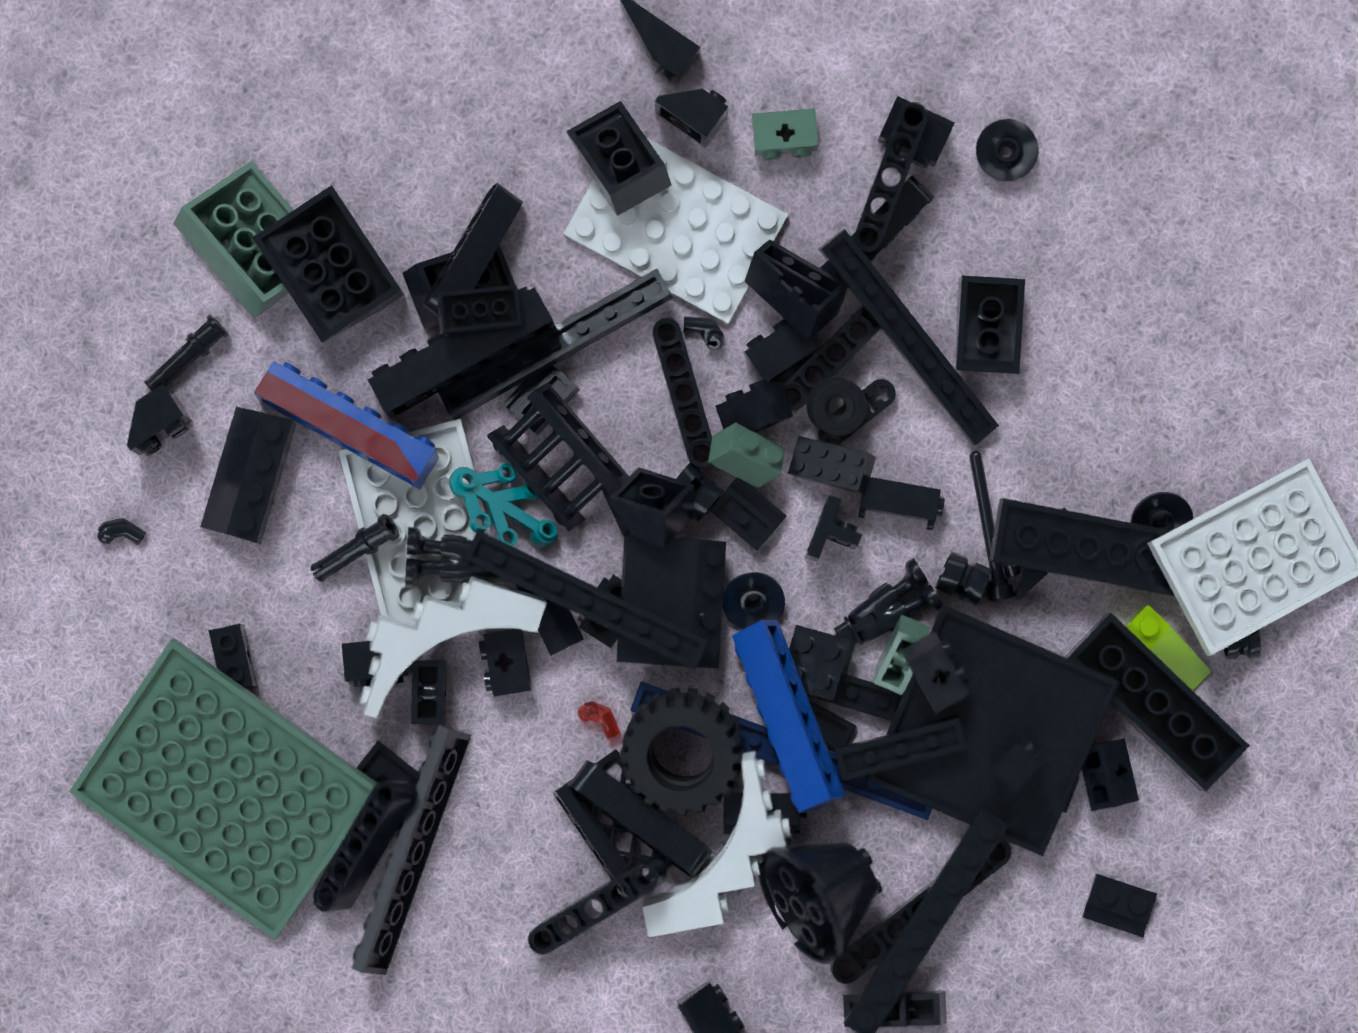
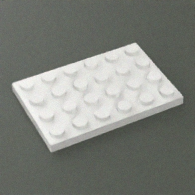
(692, 232)
(430, 510)
(1257, 557)

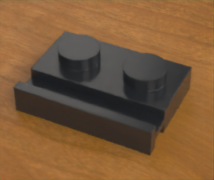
(520, 405)
(747, 513)
(1119, 905)

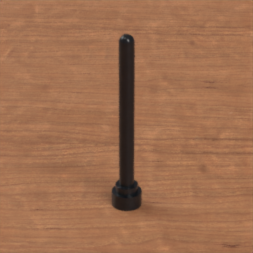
(999, 586)

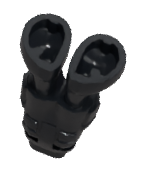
(452, 564)
(883, 607)

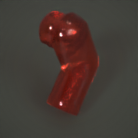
(600, 714)

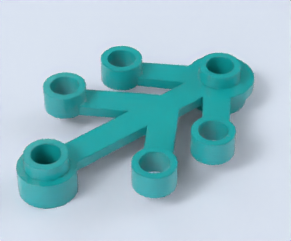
(499, 504)

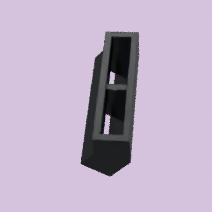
(557, 626)

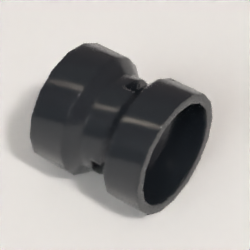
(1246, 646)

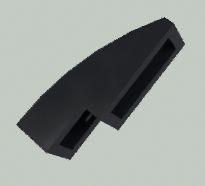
(910, 1009)

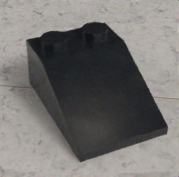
(619, 158)
(424, 274)
(989, 324)

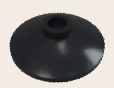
(1012, 135)
(1174, 507)
(744, 612)

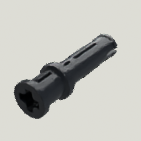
(196, 345)
(365, 541)

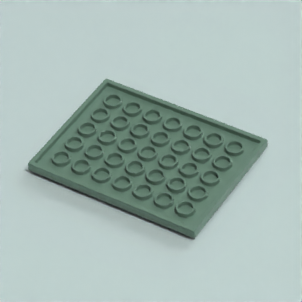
(224, 788)

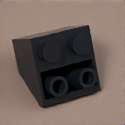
(153, 414)

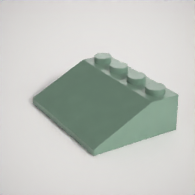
(222, 230)

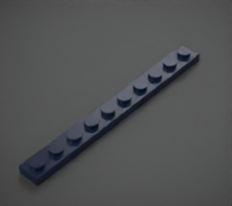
(757, 740)

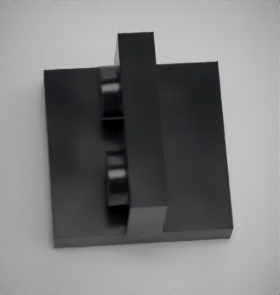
(843, 533)

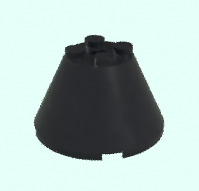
(819, 894)

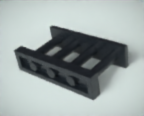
(578, 437)

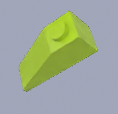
(1168, 646)

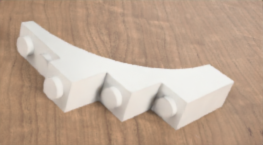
(436, 620)
(699, 900)

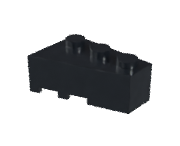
(795, 288)

